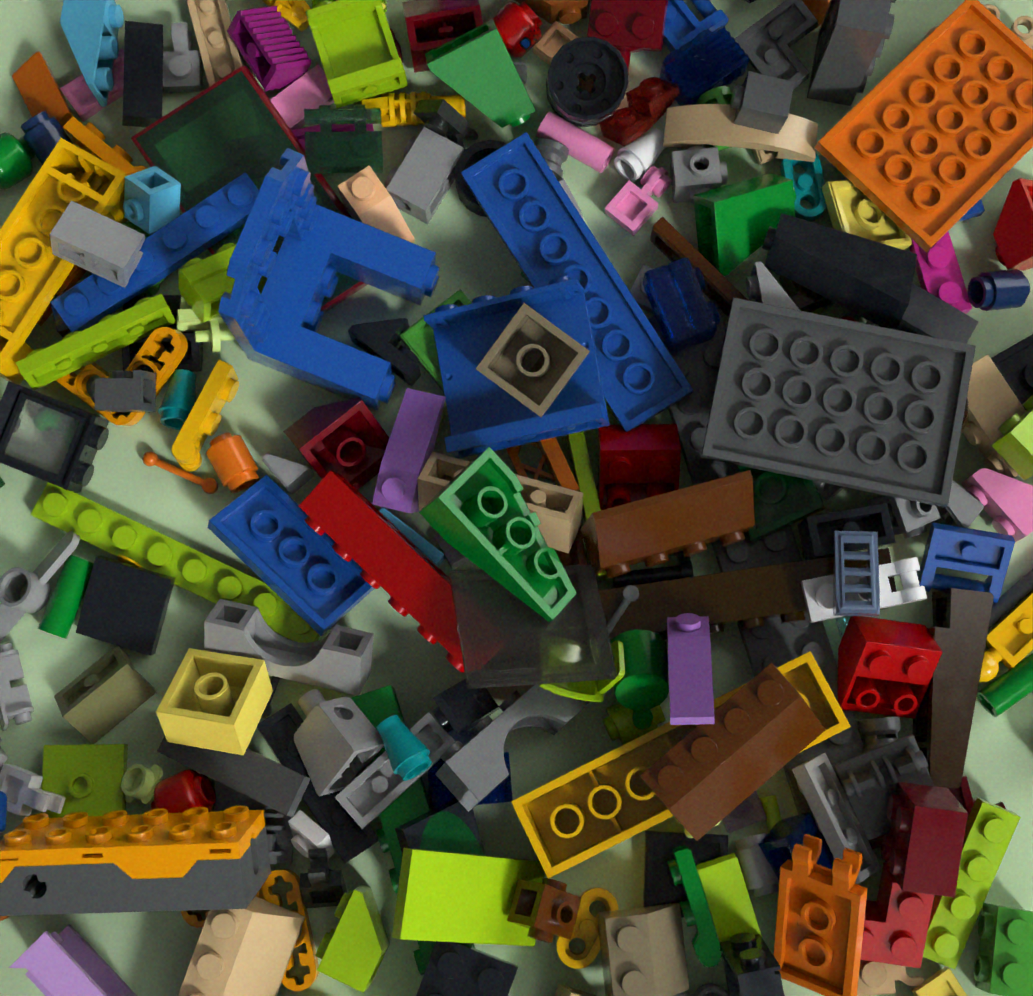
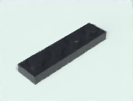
(344, 832)

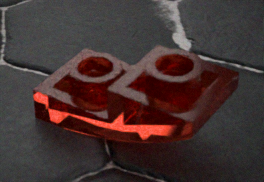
(645, 107)

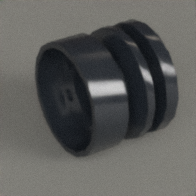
(586, 59)

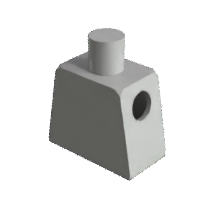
(334, 741)

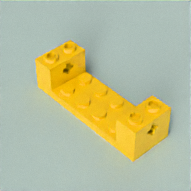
(27, 266)

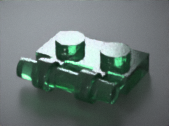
(343, 151)

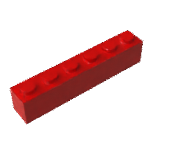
(387, 559)

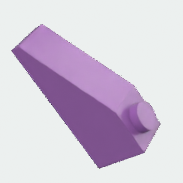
(408, 450)
(690, 670)

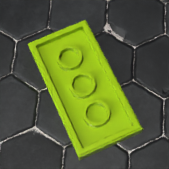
(460, 897)

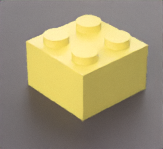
(215, 701)

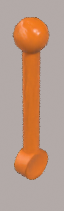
(209, 484)

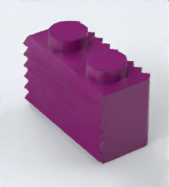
(269, 46)

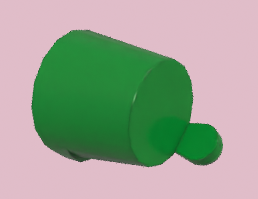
(645, 674)

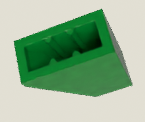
(483, 74)
(737, 217)

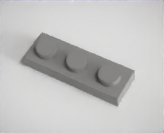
(378, 785)
(834, 812)

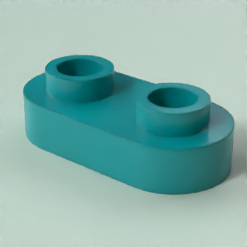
(807, 187)

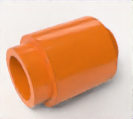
(232, 462)

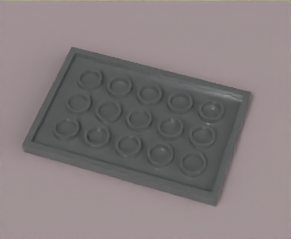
(839, 402)

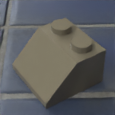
(532, 360)
(643, 951)

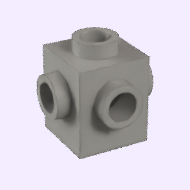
(696, 172)

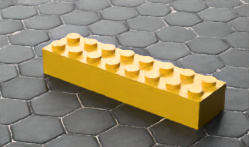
(611, 801)

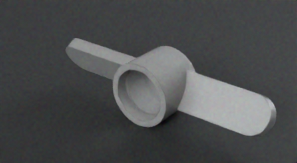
(38, 589)

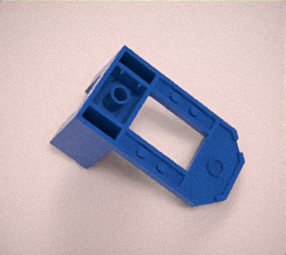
(284, 319)

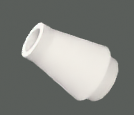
(639, 155)

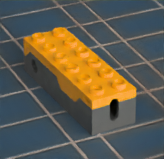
(134, 862)

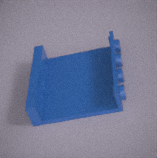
(483, 412)

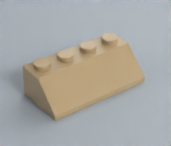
(243, 951)

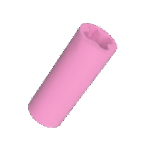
(580, 143)

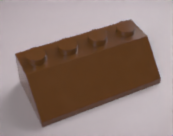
(670, 524)
(731, 759)

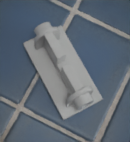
(14, 701)

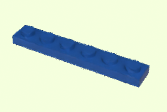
(162, 254)

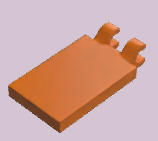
(820, 920)

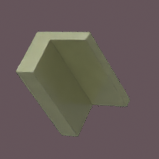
(103, 695)

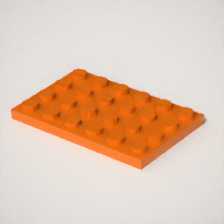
(940, 124)

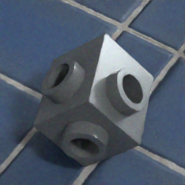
(908, 516)

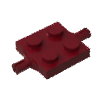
(629, 24)

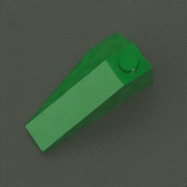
(494, 529)

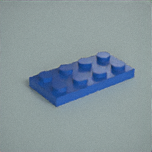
(289, 556)

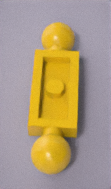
(1009, 639)

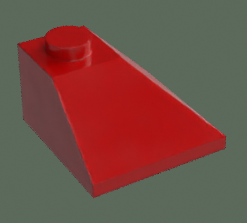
(1015, 227)

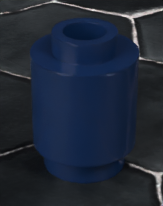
(43, 134)
(998, 290)

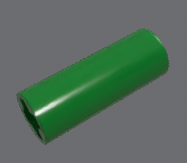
(66, 597)
(1008, 688)

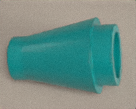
(178, 399)
(405, 751)

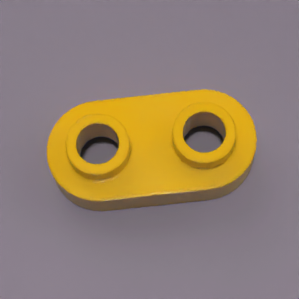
(586, 929)

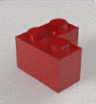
(896, 924)

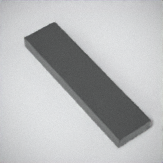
(248, 774)

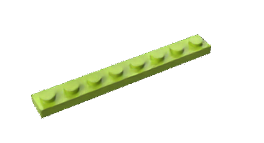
(164, 555)

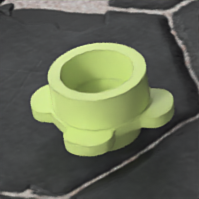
(140, 783)

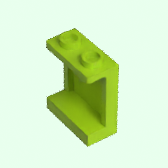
(356, 49)

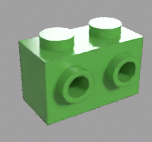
(1005, 951)

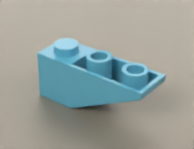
(93, 37)

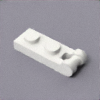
(819, 591)

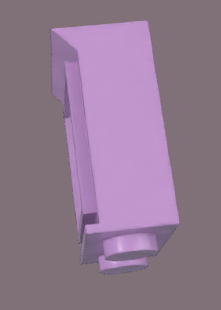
(69, 967)

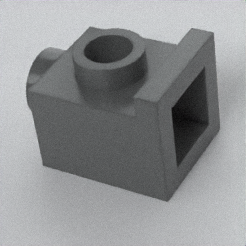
(125, 392)

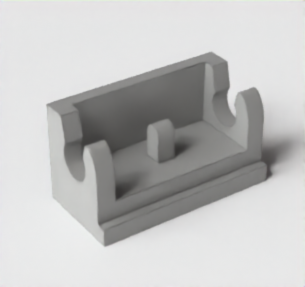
(97, 243)

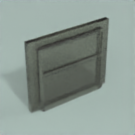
(515, 646)

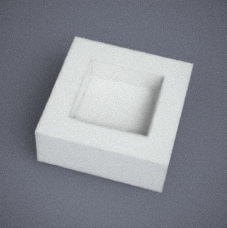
(309, 835)

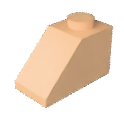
(372, 204)

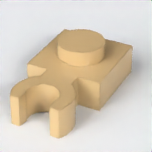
(880, 978)

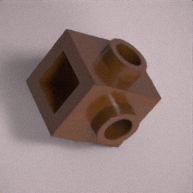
(544, 909)

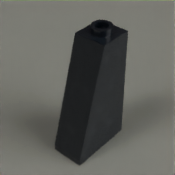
(843, 268)

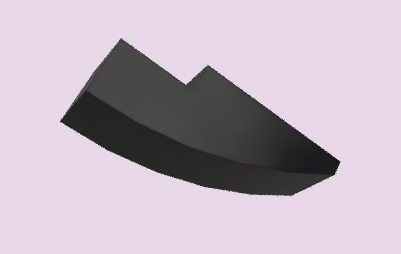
(142, 74)

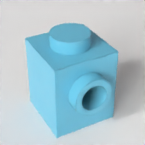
(151, 199)

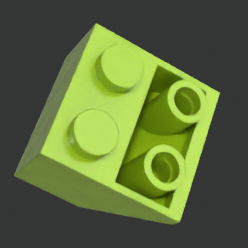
(358, 943)

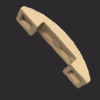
(714, 125)

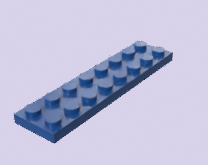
(554, 242)

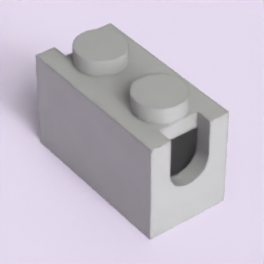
(424, 174)

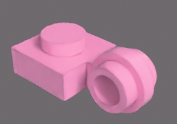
(634, 205)

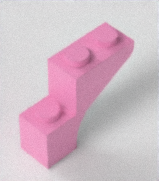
(1004, 500)

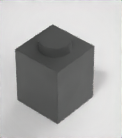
(762, 102)

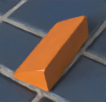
(41, 89)

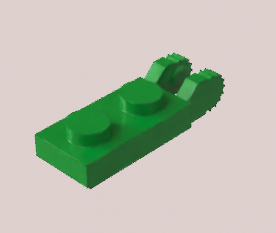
(695, 907)

